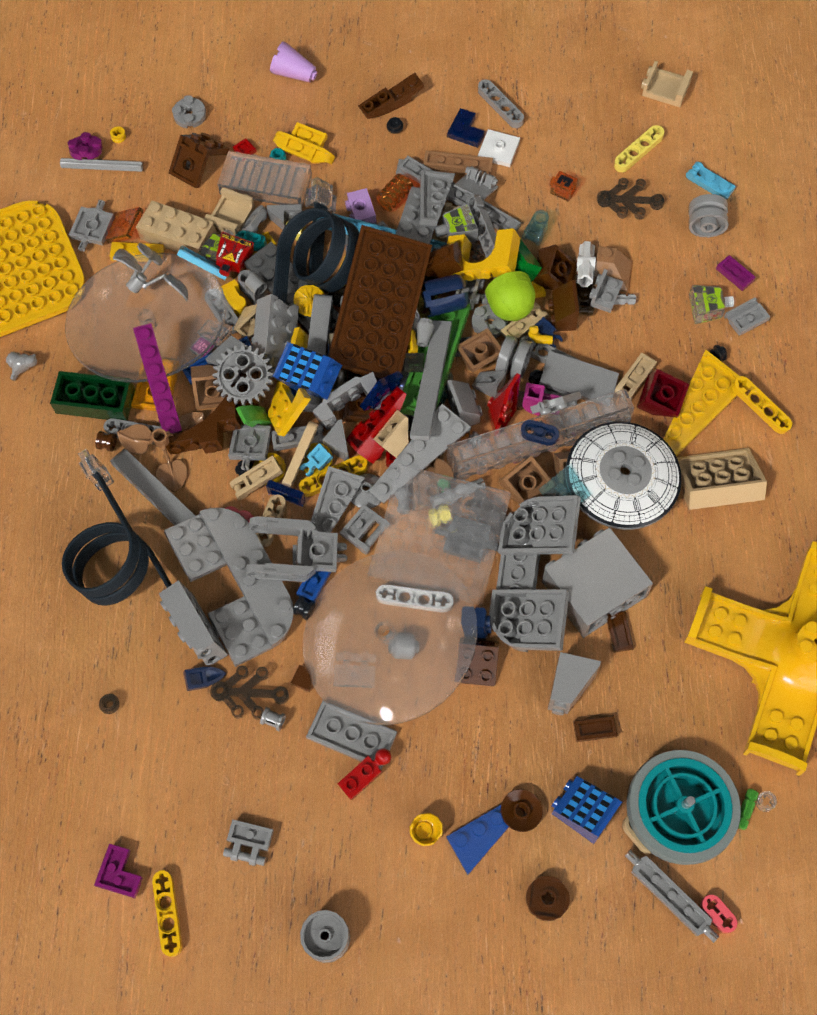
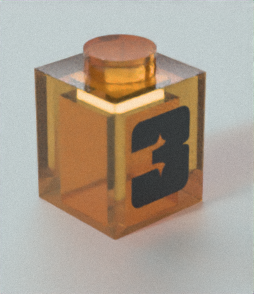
(563, 185)

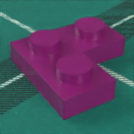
(112, 873)

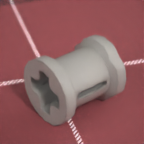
(272, 718)

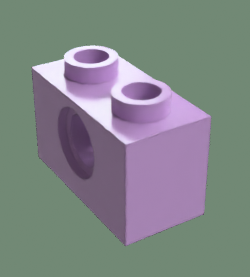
(360, 206)

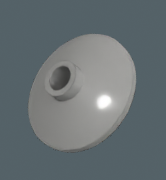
(365, 497)

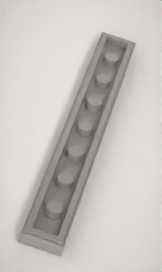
(498, 218)
(431, 381)

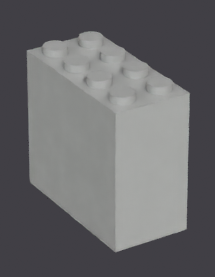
(599, 580)

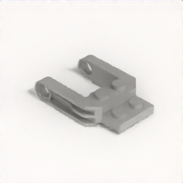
(314, 550)

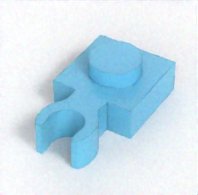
(318, 458)

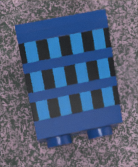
(307, 370)
(585, 808)

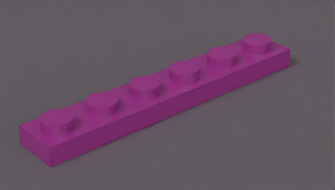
(157, 378)

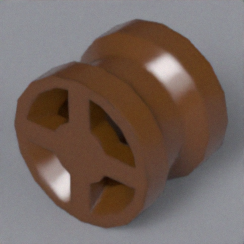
(106, 441)

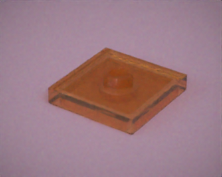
(124, 225)

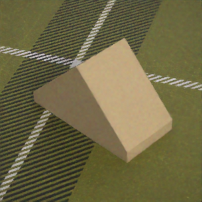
(246, 321)

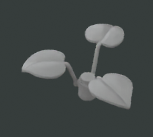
(138, 279)

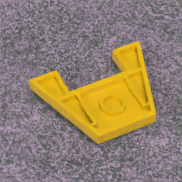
(286, 408)

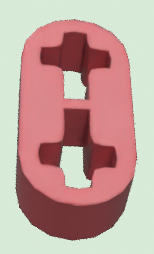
(722, 910)

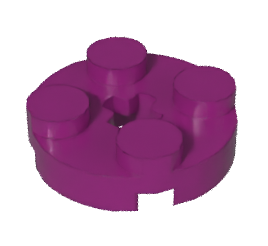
(85, 146)

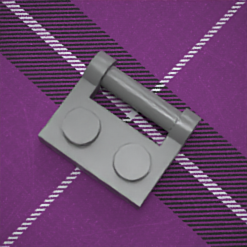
(359, 526)

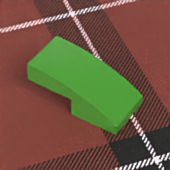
(252, 415)

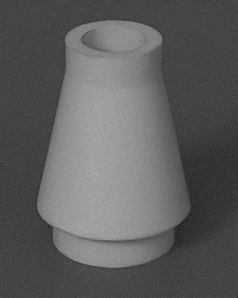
(424, 331)

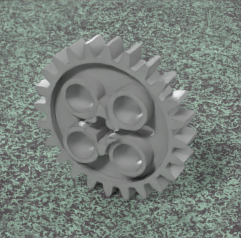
(230, 363)

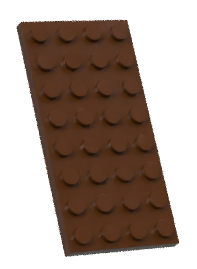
(379, 303)

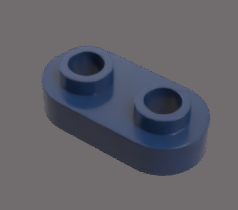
(540, 431)

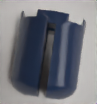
(446, 304)

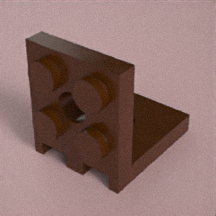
(197, 150)

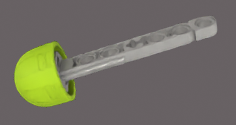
(511, 293)

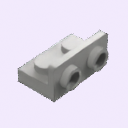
(606, 292)

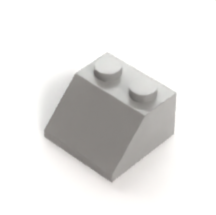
(463, 402)

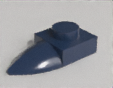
(202, 677)

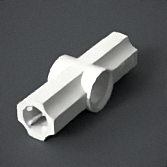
(586, 264)

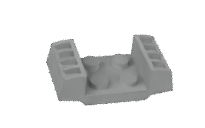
(339, 397)

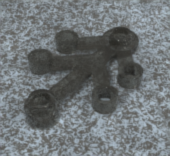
(628, 199)
(246, 692)

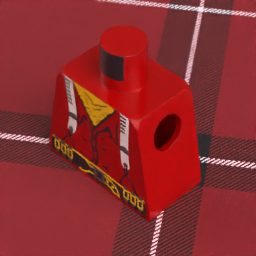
(232, 253)

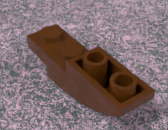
(392, 99)

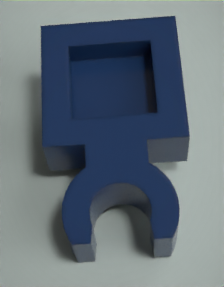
(547, 328)

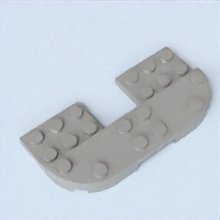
(221, 539)
(518, 611)

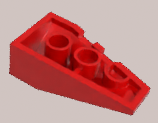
(504, 404)
(363, 434)

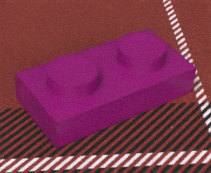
(735, 273)

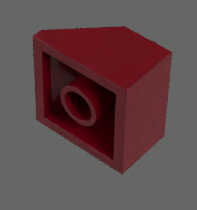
(662, 394)

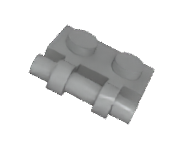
(251, 836)

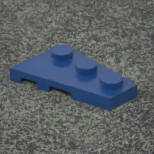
(477, 838)

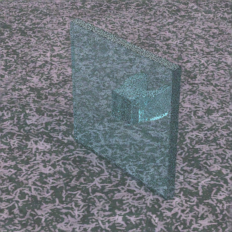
(565, 484)

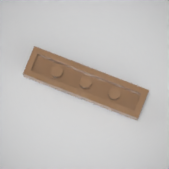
(456, 162)

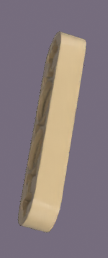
(300, 454)

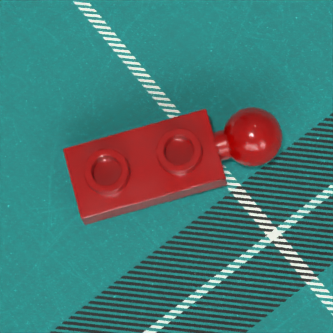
(364, 773)

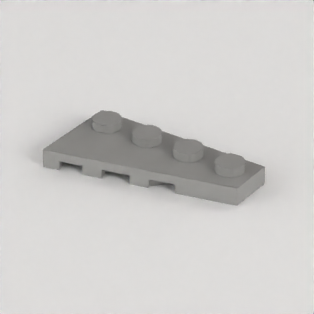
(433, 195)
(335, 496)

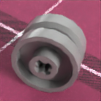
(708, 215)
(514, 357)
(332, 948)

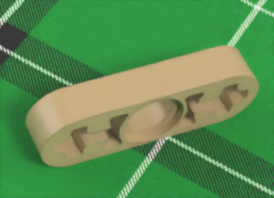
(269, 512)

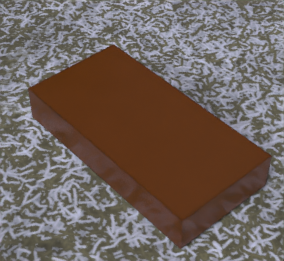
(620, 632)
(595, 728)

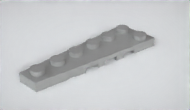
(419, 454)

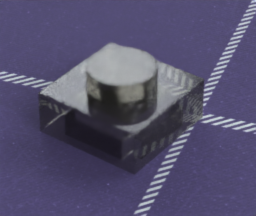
(414, 362)

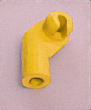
(537, 337)

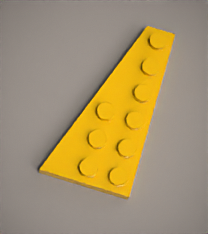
(706, 398)

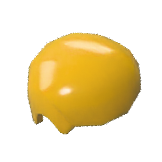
(426, 829)

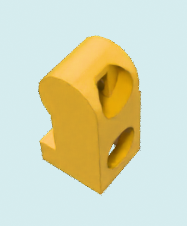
(231, 293)

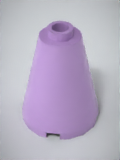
(292, 64)

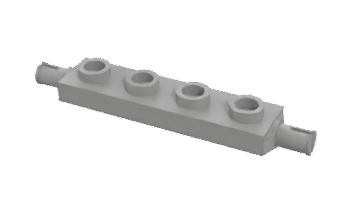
(671, 896)

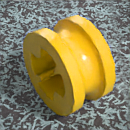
(120, 137)

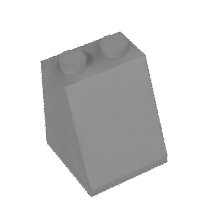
(570, 681)

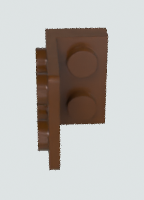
(484, 664)

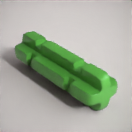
(747, 808)

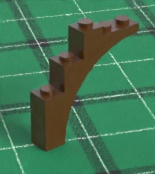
(210, 431)

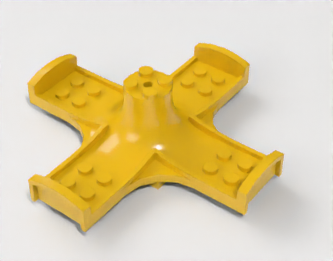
(779, 655)

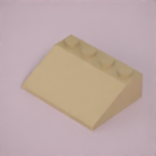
(721, 479)

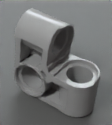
(253, 286)

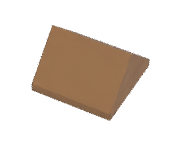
(479, 350)

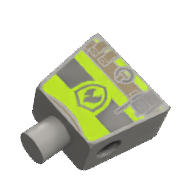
(458, 222)

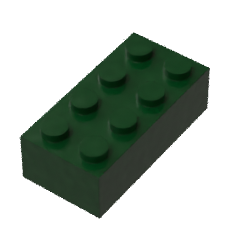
(91, 396)

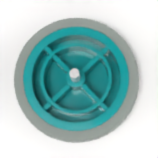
(683, 807)

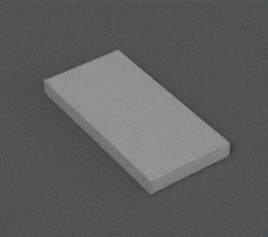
(572, 375)
(349, 736)

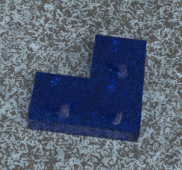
(462, 130)
(380, 389)

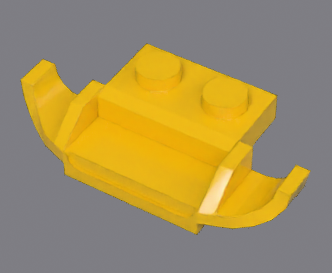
(305, 144)

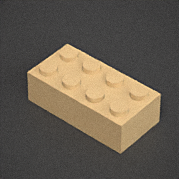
(174, 228)

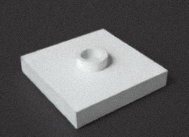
(499, 147)

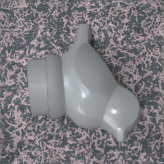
(20, 363)

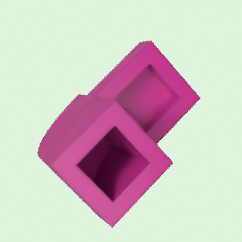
(533, 394)

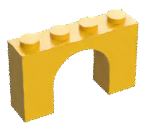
(499, 262)

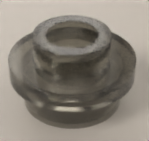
(109, 698)

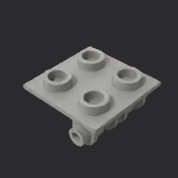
(476, 183)

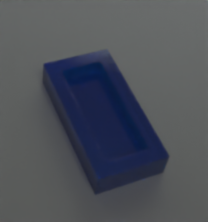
(290, 494)

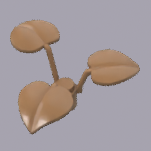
(136, 441)

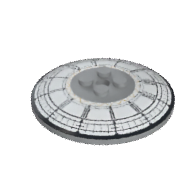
(623, 499)

